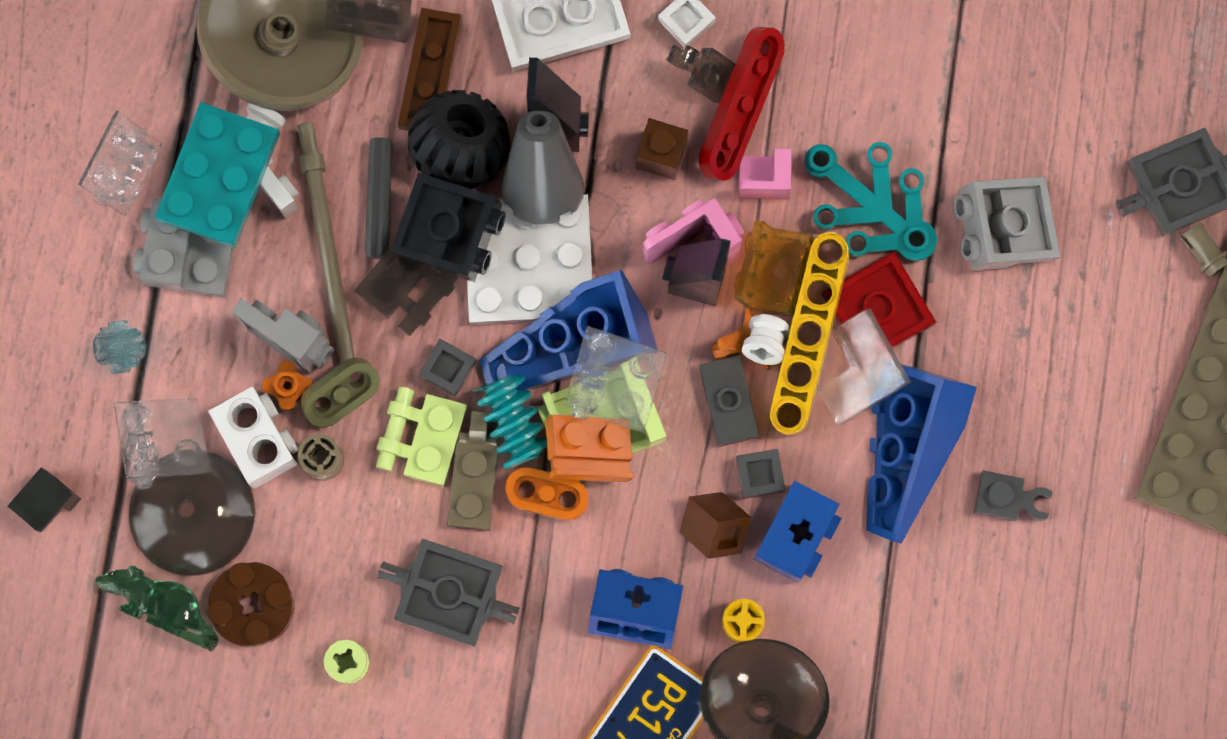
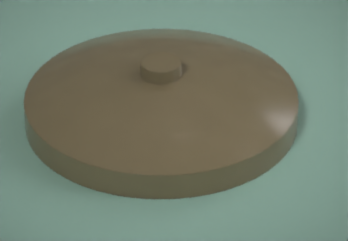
(276, 51)

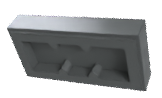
(729, 401)

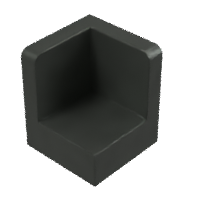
(43, 500)

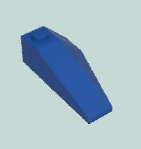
(551, 344)
(911, 447)

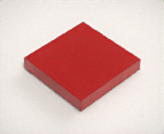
(890, 296)

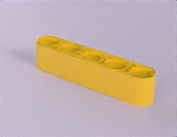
(810, 313)

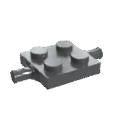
(1179, 182)
(448, 592)

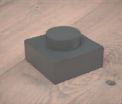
(447, 367)
(760, 473)

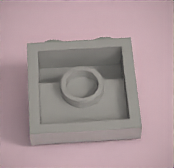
(1006, 223)
(181, 259)
(292, 335)

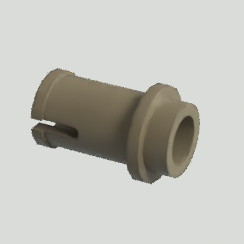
(1204, 250)

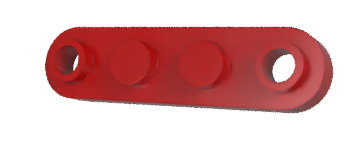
(741, 103)

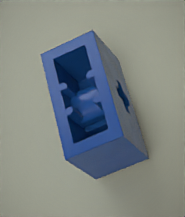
(798, 507)
(616, 618)

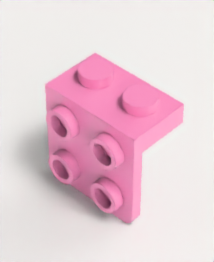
(696, 219)

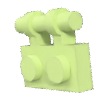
(434, 439)

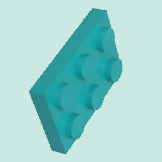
(217, 175)

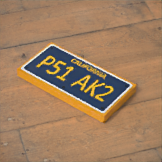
(654, 702)

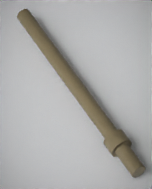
(312, 167)

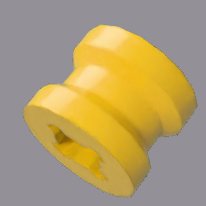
(743, 613)

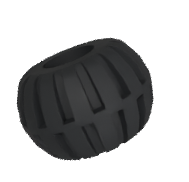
(459, 139)

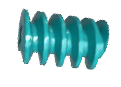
(513, 420)

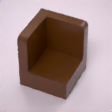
(715, 525)

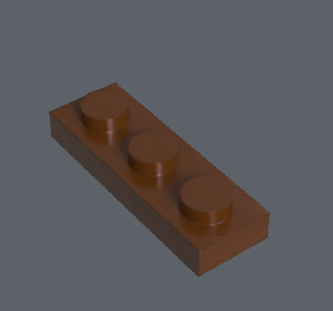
(430, 60)

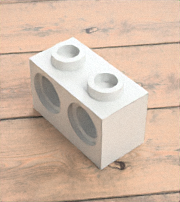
(247, 441)

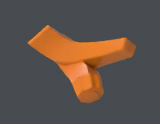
(733, 343)

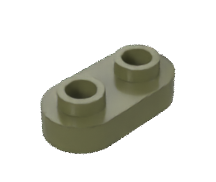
(340, 393)

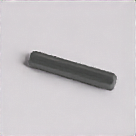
(378, 197)

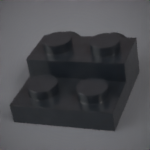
(449, 227)

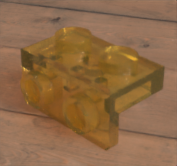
(772, 269)

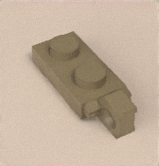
(473, 477)

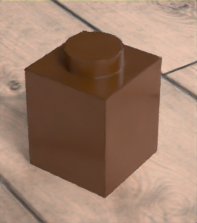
(661, 149)

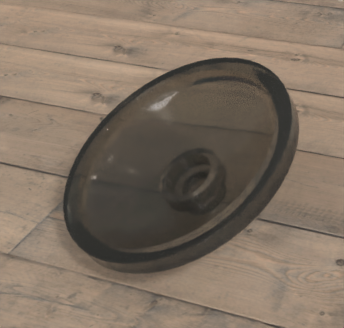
(207, 538)
(769, 677)

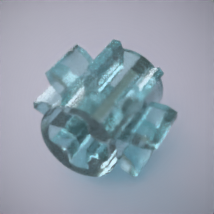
(119, 346)

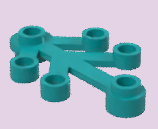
(875, 206)

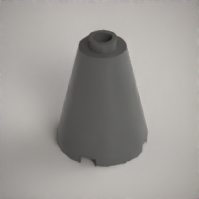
(541, 171)

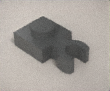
(1003, 497)

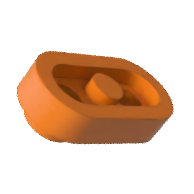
(547, 494)

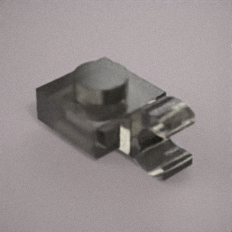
(708, 69)

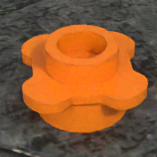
(286, 397)

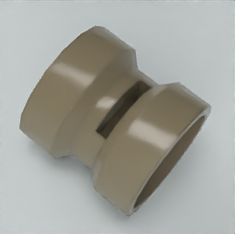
(326, 461)

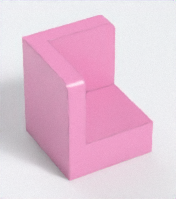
(766, 175)

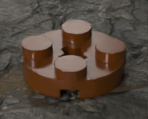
(257, 628)

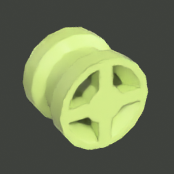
(353, 665)

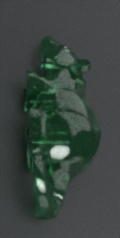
(167, 604)

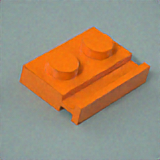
(588, 449)

